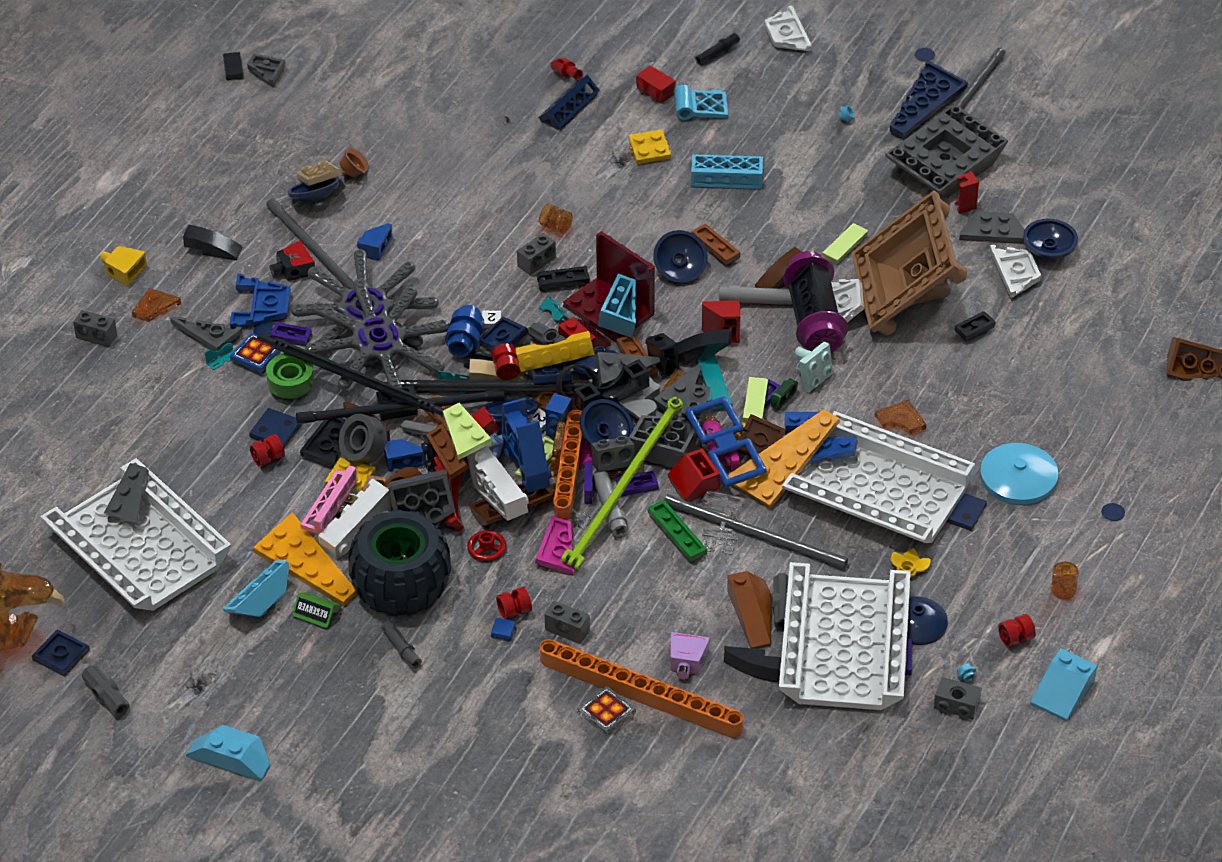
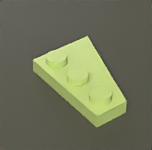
(465, 431)

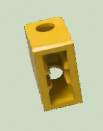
(124, 264)

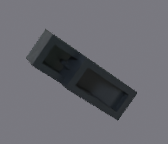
(211, 243)
(703, 345)
(753, 662)

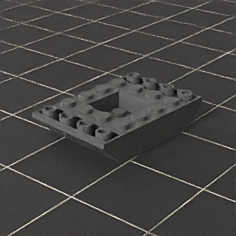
(952, 136)

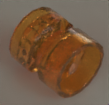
(555, 218)
(1064, 580)

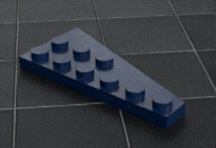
(926, 97)

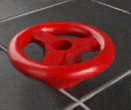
(487, 543)

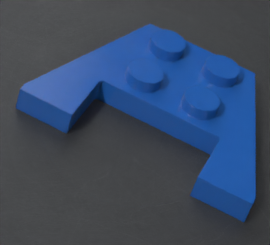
(268, 304)

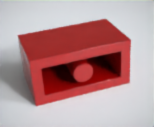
(655, 84)

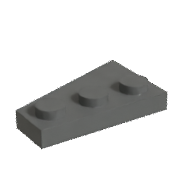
(128, 496)

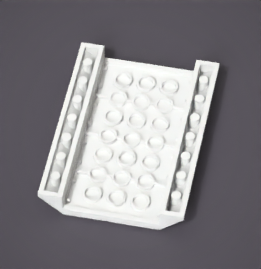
(887, 481)
(146, 561)
(844, 639)

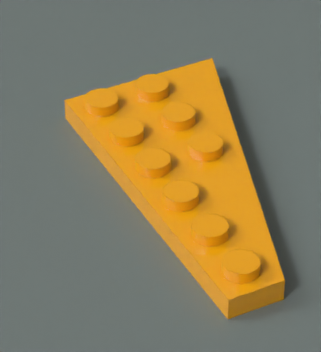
(786, 457)
(306, 560)

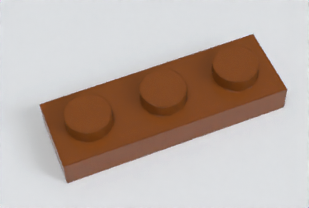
(716, 244)
(633, 347)
(446, 451)

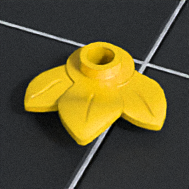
(910, 562)

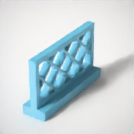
(721, 177)

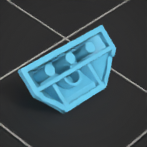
(261, 592)
(231, 751)

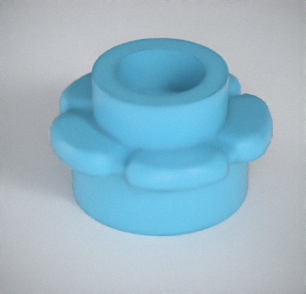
(846, 113)
(966, 672)

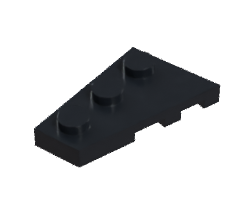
(324, 443)

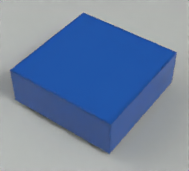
(503, 629)

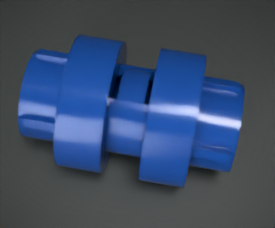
(464, 330)

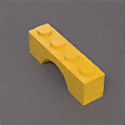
(539, 356)

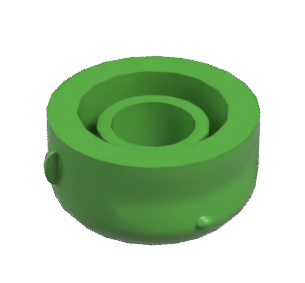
(289, 376)

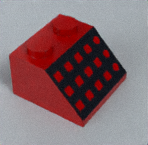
(576, 326)

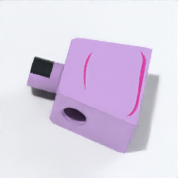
(688, 653)

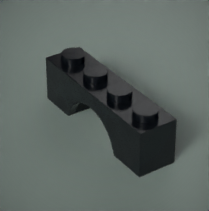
(631, 379)

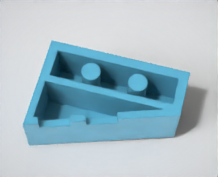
(619, 307)

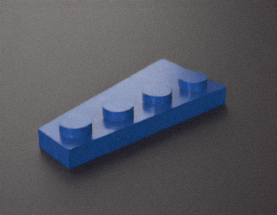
(835, 449)

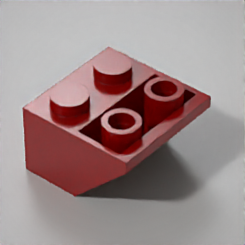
(722, 316)
(695, 475)

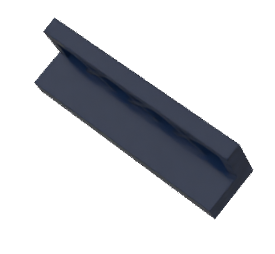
(565, 99)

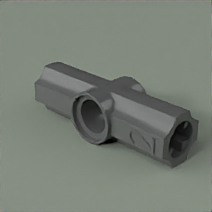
(544, 334)
(779, 599)
(105, 690)

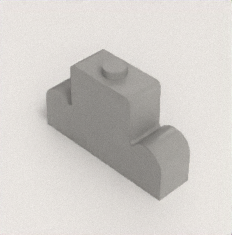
(641, 402)

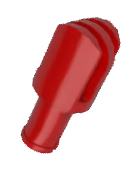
(566, 68)

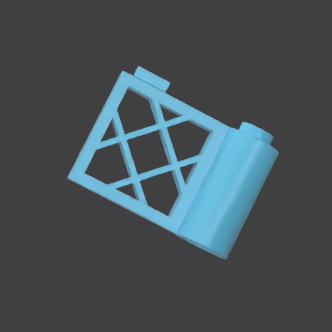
(687, 103)

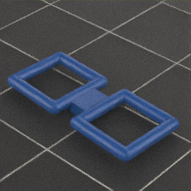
(726, 441)

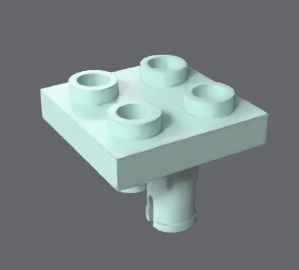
(814, 365)

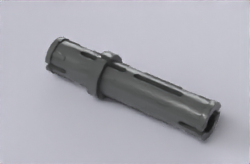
(405, 649)

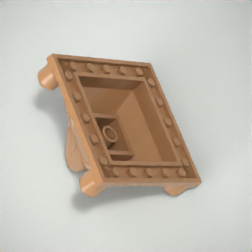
(907, 263)

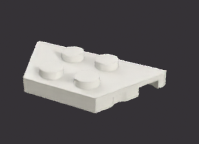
(787, 31)
(1016, 268)
(848, 297)

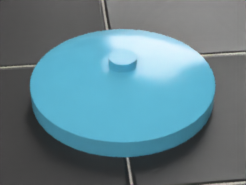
(1019, 473)

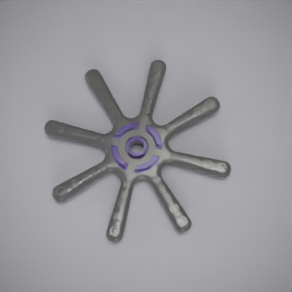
(350, 304)
(378, 336)

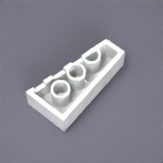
(496, 484)
(338, 535)

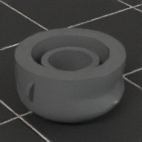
(362, 438)

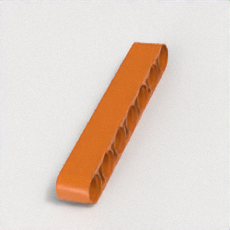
(568, 467)

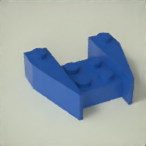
(525, 444)

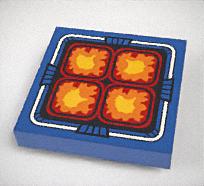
(254, 353)

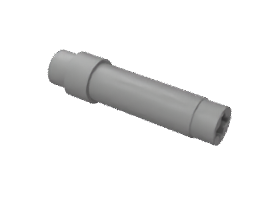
(755, 295)
(616, 518)

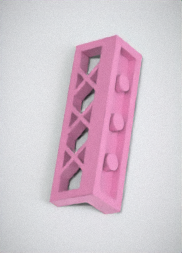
(331, 504)

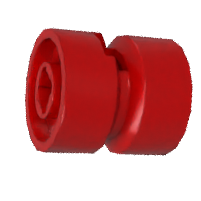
(505, 361)
(268, 449)
(514, 603)
(1017, 630)

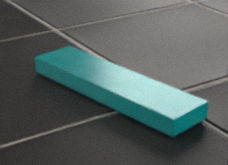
(713, 378)

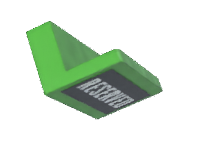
(315, 609)

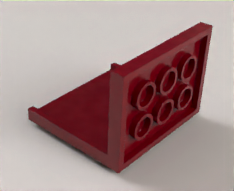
(612, 260)

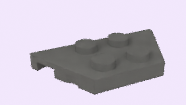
(993, 228)

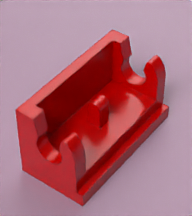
(968, 193)

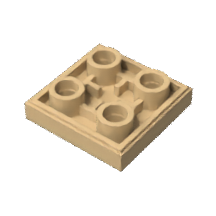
(319, 173)

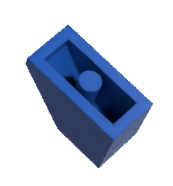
(376, 241)
(403, 454)

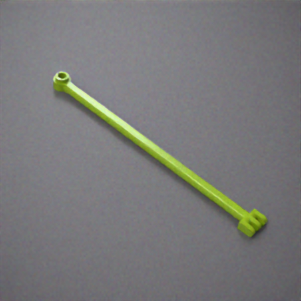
(575, 555)

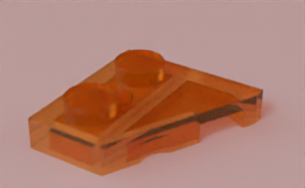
(154, 304)

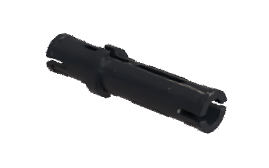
(722, 46)

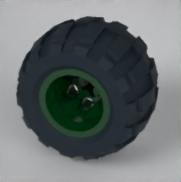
(399, 562)

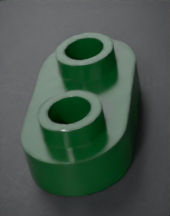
(784, 393)

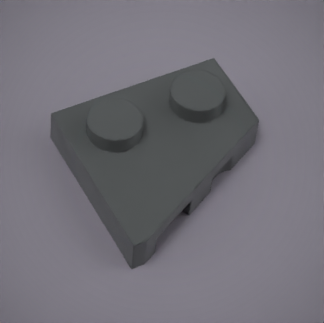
(266, 67)

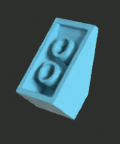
(1064, 684)

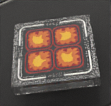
(606, 710)

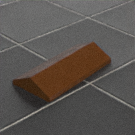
(487, 514)

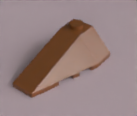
(1193, 360)
(753, 607)

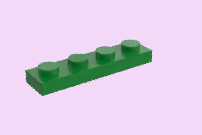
(677, 530)

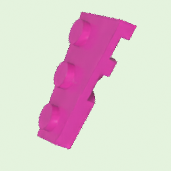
(554, 544)

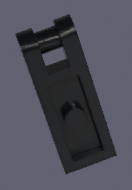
(562, 278)

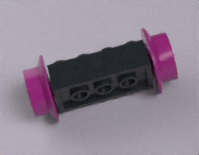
(814, 301)

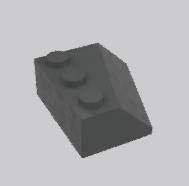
(675, 442)
(424, 494)

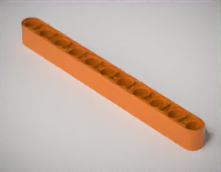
(642, 688)

